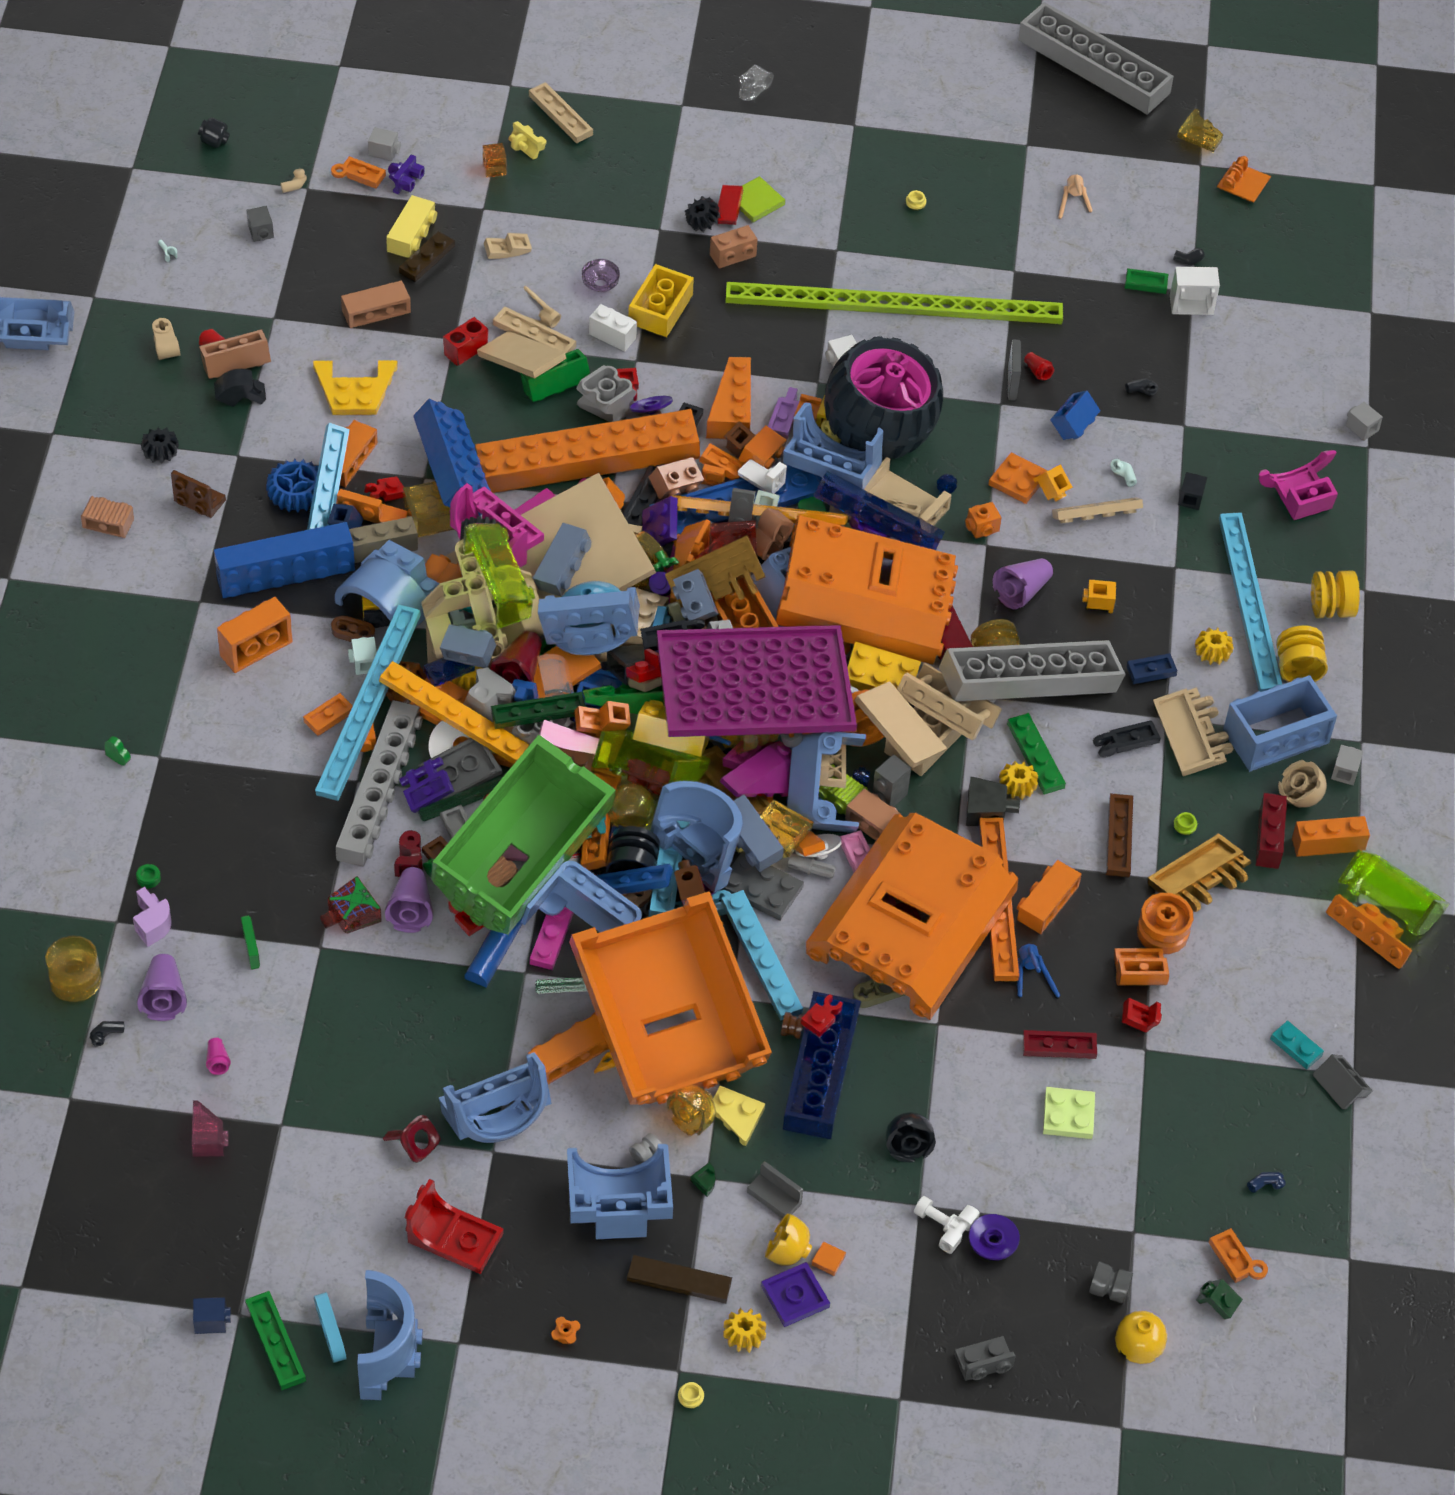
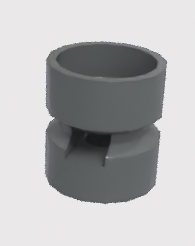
(1110, 1282)

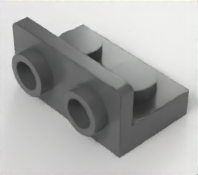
(984, 1358)

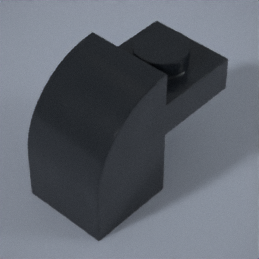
(238, 384)

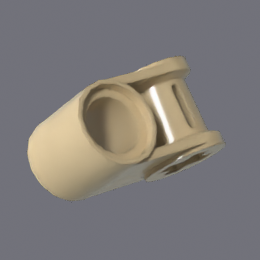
(165, 340)

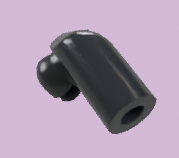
(99, 1033)

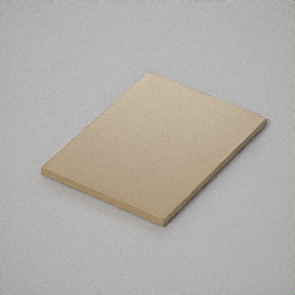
(614, 549)

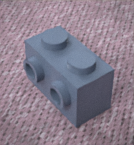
(694, 596)
(468, 646)

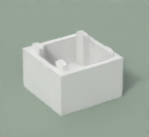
(1194, 290)

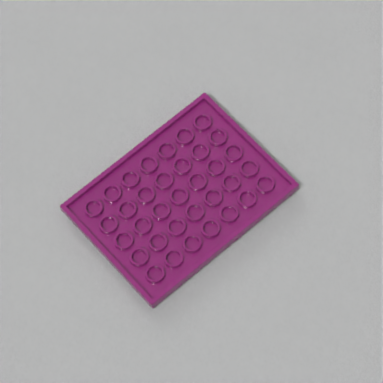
(755, 681)

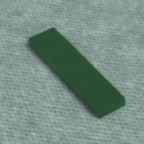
(536, 710)

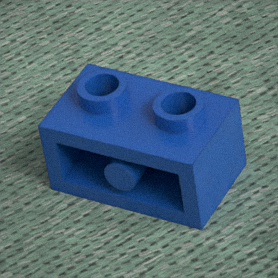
(1075, 415)

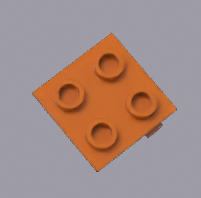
(1243, 180)

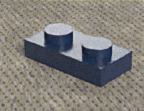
(1151, 668)

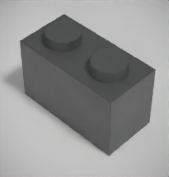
(892, 780)

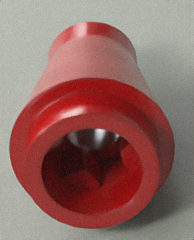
(1040, 367)

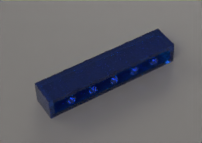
(877, 512)

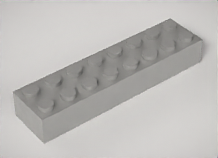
(1095, 58)
(1031, 670)

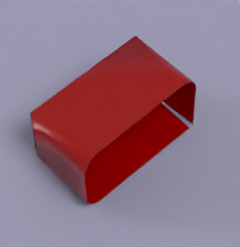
(469, 346)

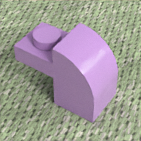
(154, 920)

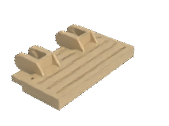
(1188, 730)

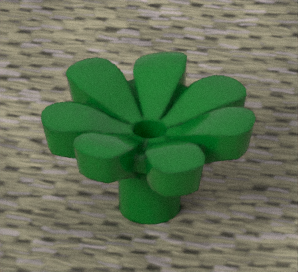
(664, 562)

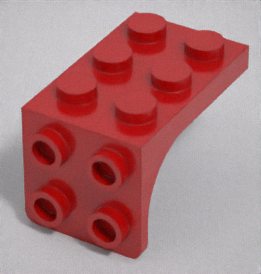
(450, 1231)

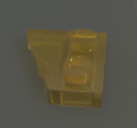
(1200, 132)
(786, 825)

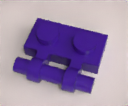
(428, 790)

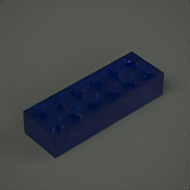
(821, 1071)

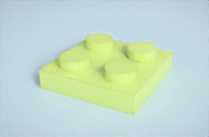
(1069, 1113)

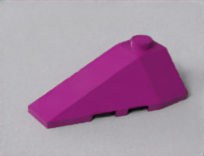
(762, 773)

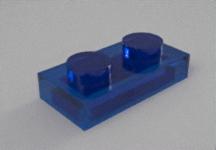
(445, 670)

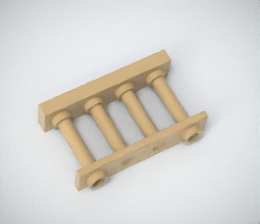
(933, 697)

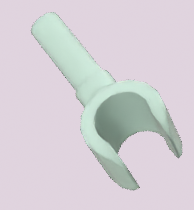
(168, 250)

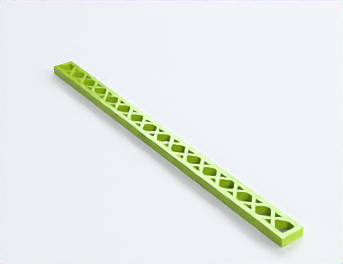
(894, 302)

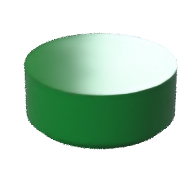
(148, 876)

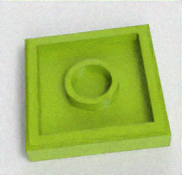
(759, 199)

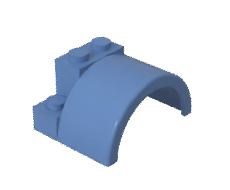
(390, 579)
(712, 828)
(620, 1198)
(394, 1340)

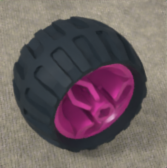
(884, 387)

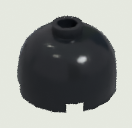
(910, 1137)

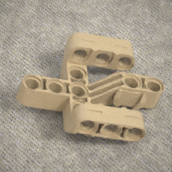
(473, 592)

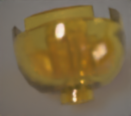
(632, 806)
(692, 1109)

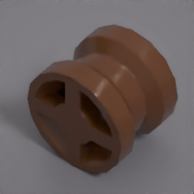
(791, 1025)

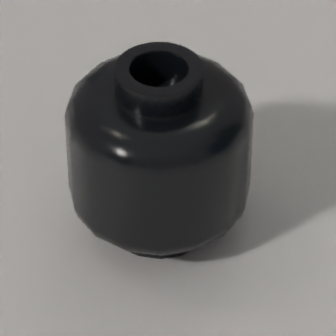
(213, 132)

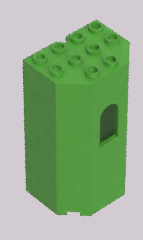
(540, 808)

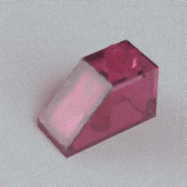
(207, 1132)

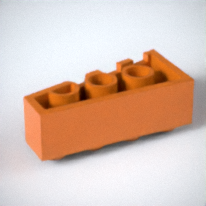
(732, 399)

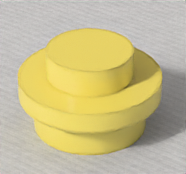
(916, 200)
(690, 1395)

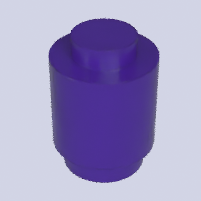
(659, 584)

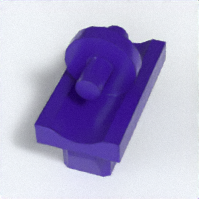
(402, 174)

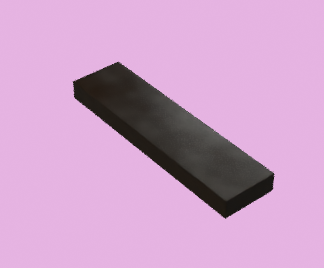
(679, 1279)

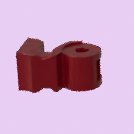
(409, 851)

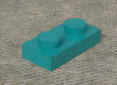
(1297, 1045)

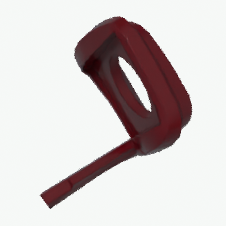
(407, 1138)

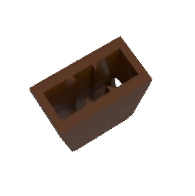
(688, 880)

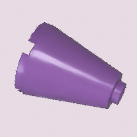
(1021, 581)
(410, 902)
(162, 990)

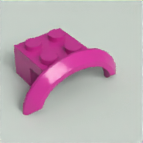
(1302, 489)

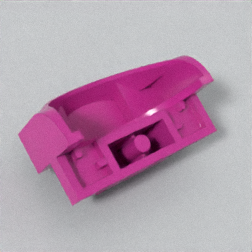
(520, 531)

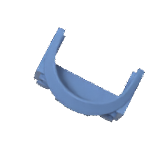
(818, 453)
(613, 608)
(518, 1084)

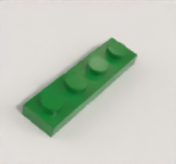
(1036, 753)
(275, 1340)

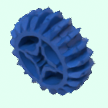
(292, 485)

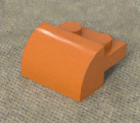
(1141, 966)

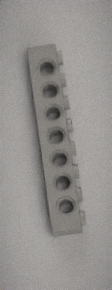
(378, 784)

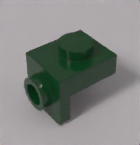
(1220, 1297)

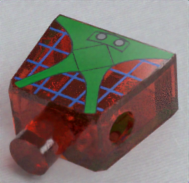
(351, 908)

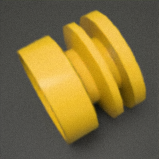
(1334, 594)
(1301, 653)

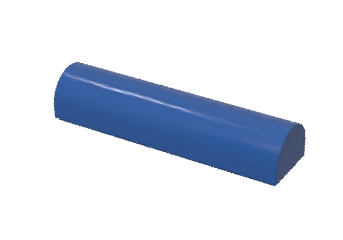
(490, 956)

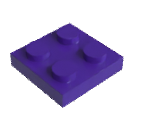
(661, 520)
(795, 1294)

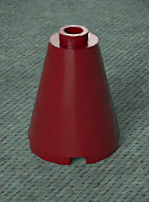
(519, 658)

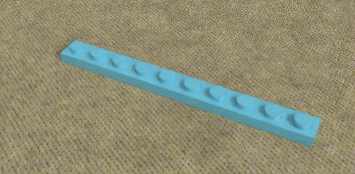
(1250, 601)
(366, 704)

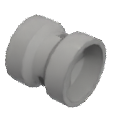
(643, 1151)

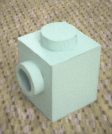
(362, 654)

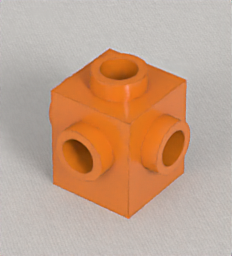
(983, 520)

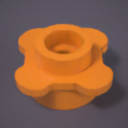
(565, 1337)

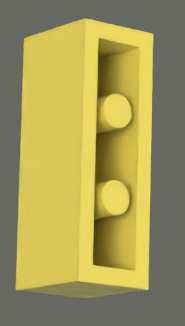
(411, 226)

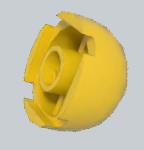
(789, 1242)
(1141, 1337)

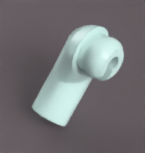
(1125, 470)

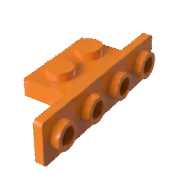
(370, 508)
(1372, 928)

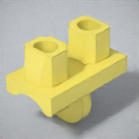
(524, 139)

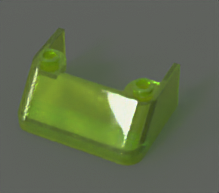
(500, 572)
(618, 747)
(1393, 890)

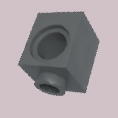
(260, 223)

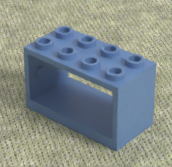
(1284, 741)

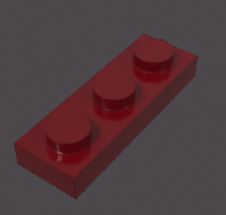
(1059, 1044)

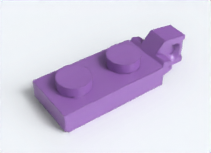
(784, 413)

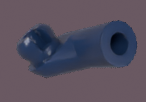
(1264, 1178)

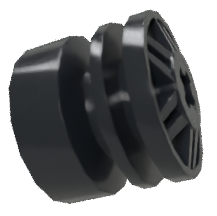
(632, 849)

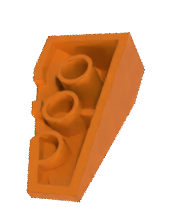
(690, 544)

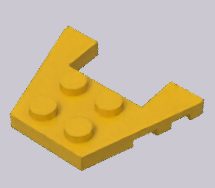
(355, 394)

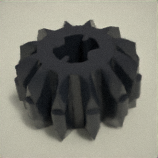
(702, 214)
(159, 445)

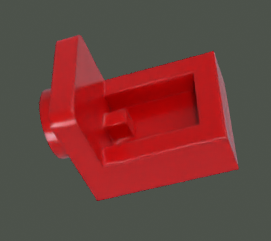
(1141, 1015)

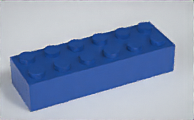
(449, 449)
(284, 560)

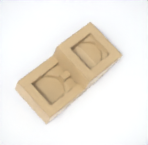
(513, 245)

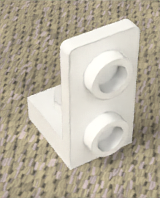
(765, 479)

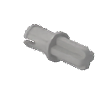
(811, 866)

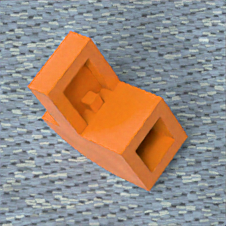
(609, 717)

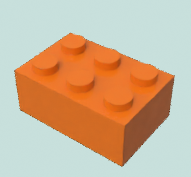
(254, 634)

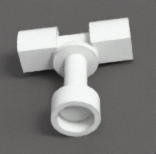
(953, 1226)

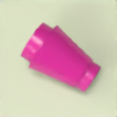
(217, 1057)

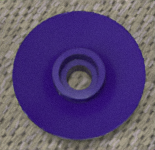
(651, 404)
(998, 1228)

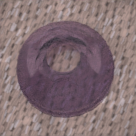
(600, 270)

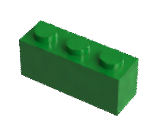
(558, 378)

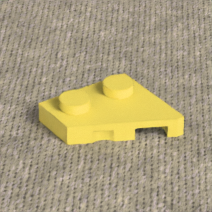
(738, 1112)

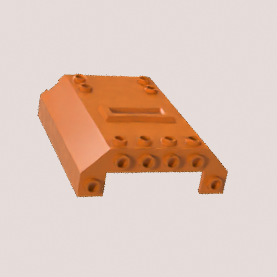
(836, 582)
(934, 872)
(662, 970)

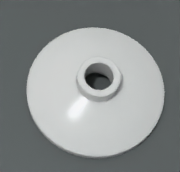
(831, 842)

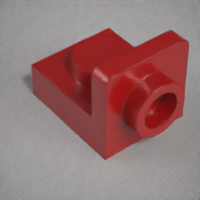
(645, 670)

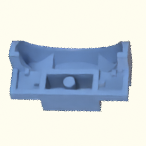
(35, 323)

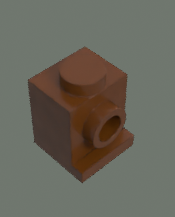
(738, 438)

